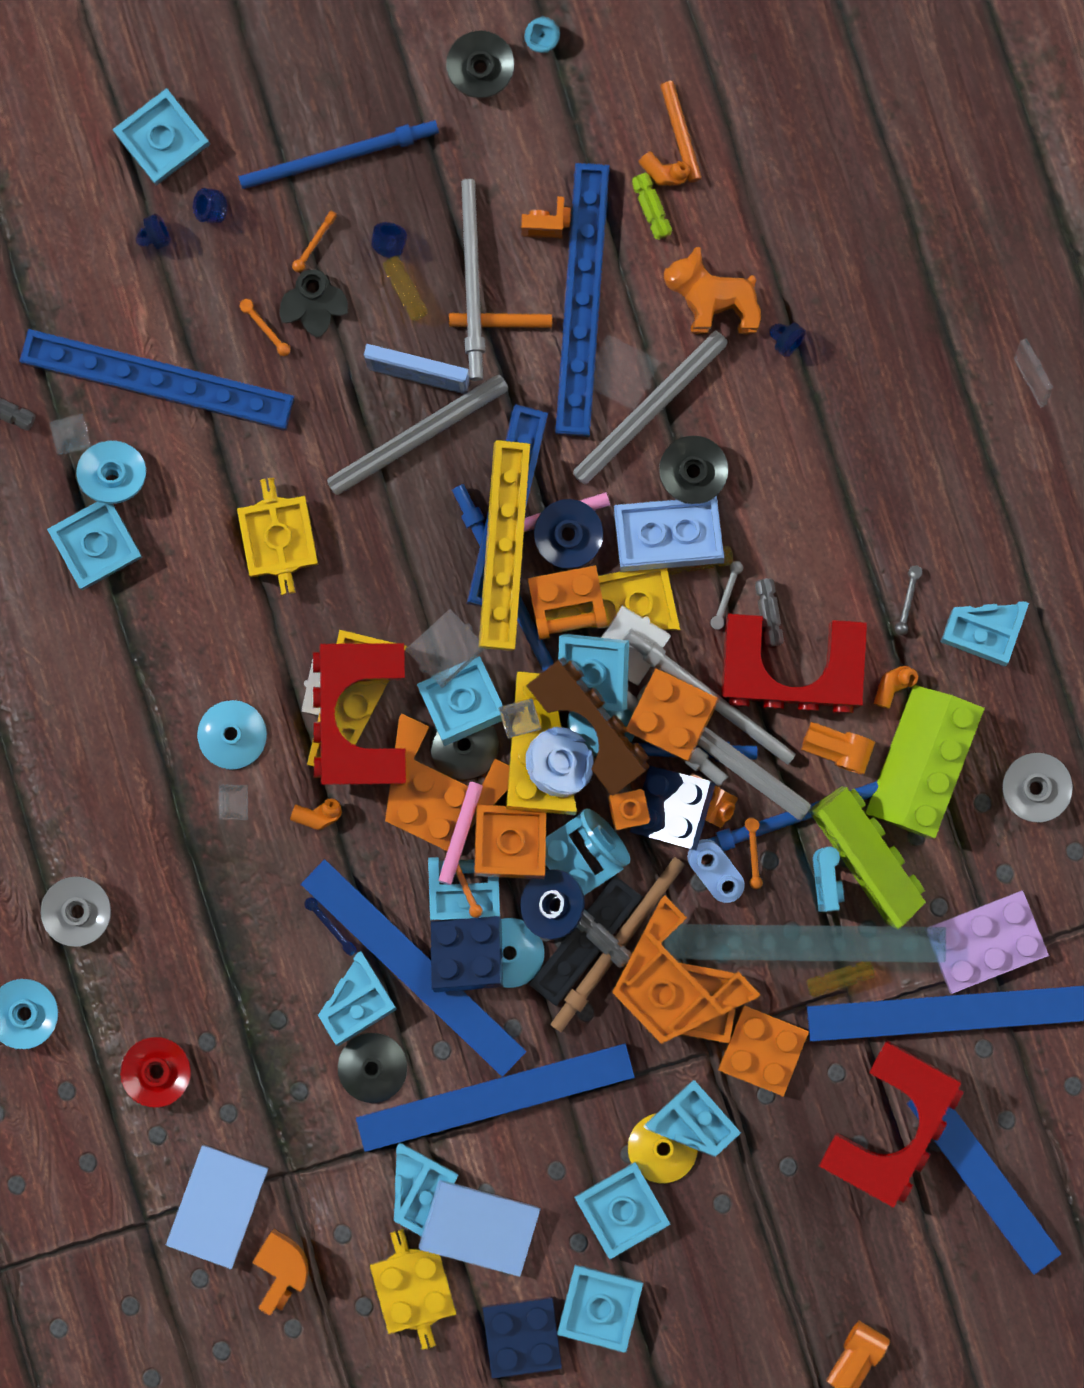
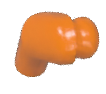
(664, 174)
(319, 817)

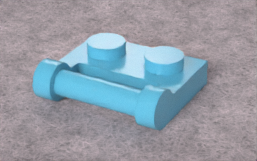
(564, 856)
(828, 890)
(450, 900)

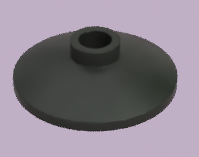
(480, 48)
(696, 452)
(468, 763)
(388, 1057)

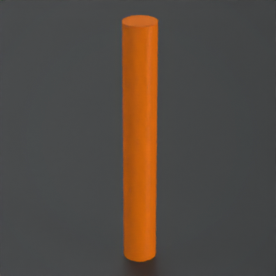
(680, 130)
(504, 320)

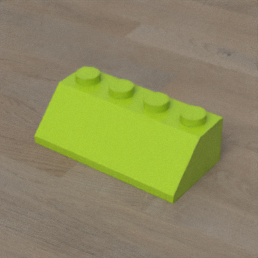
(924, 761)
(868, 856)

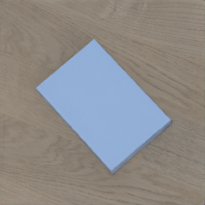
(417, 369)
(668, 534)
(217, 1206)
(479, 1228)

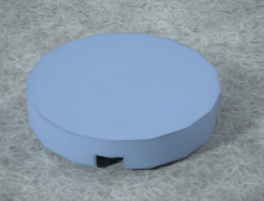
(559, 762)

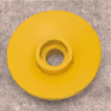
(657, 1167)

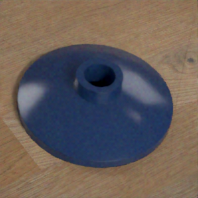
(573, 515)
(539, 904)

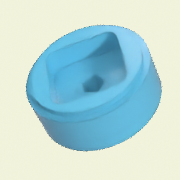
(542, 34)

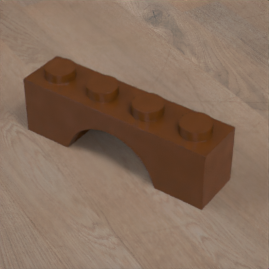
(563, 689)

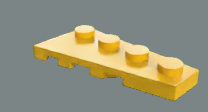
(641, 591)
(355, 702)
(522, 792)

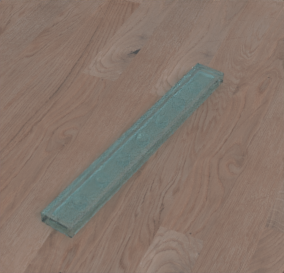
(807, 943)

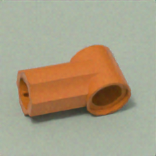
(846, 750)
(861, 1351)

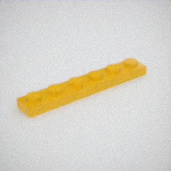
(504, 545)

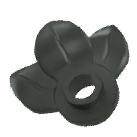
(313, 308)

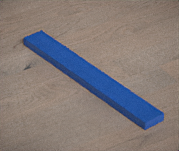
(582, 300)
(157, 379)
(412, 967)
(945, 1013)
(495, 1097)

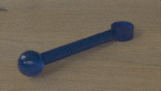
(312, 905)

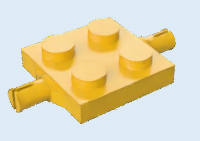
(277, 536)
(412, 1289)

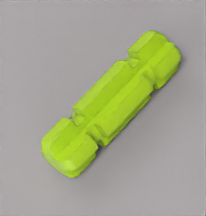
(651, 206)

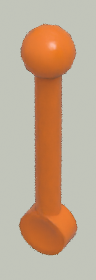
(299, 264)
(248, 308)
(752, 826)
(475, 910)

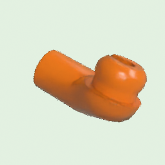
(892, 682)

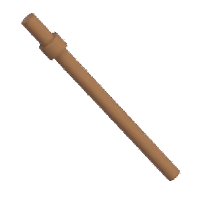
(577, 999)

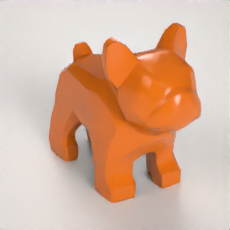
(713, 294)

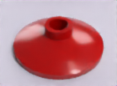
(137, 1075)

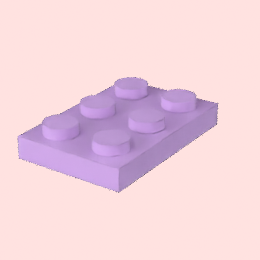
(990, 942)

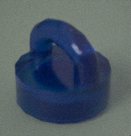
(210, 206)
(155, 231)
(388, 239)
(789, 339)

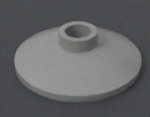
(1054, 782)
(58, 906)

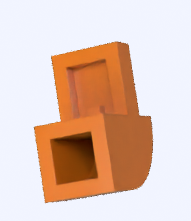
(285, 1261)

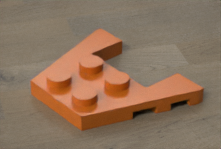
(431, 800)
(663, 992)

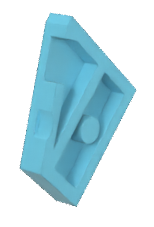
(985, 630)
(356, 1002)
(694, 1121)
(415, 1187)

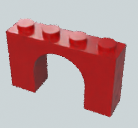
(339, 668)
(747, 680)
(888, 1174)

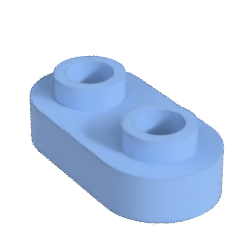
(716, 872)

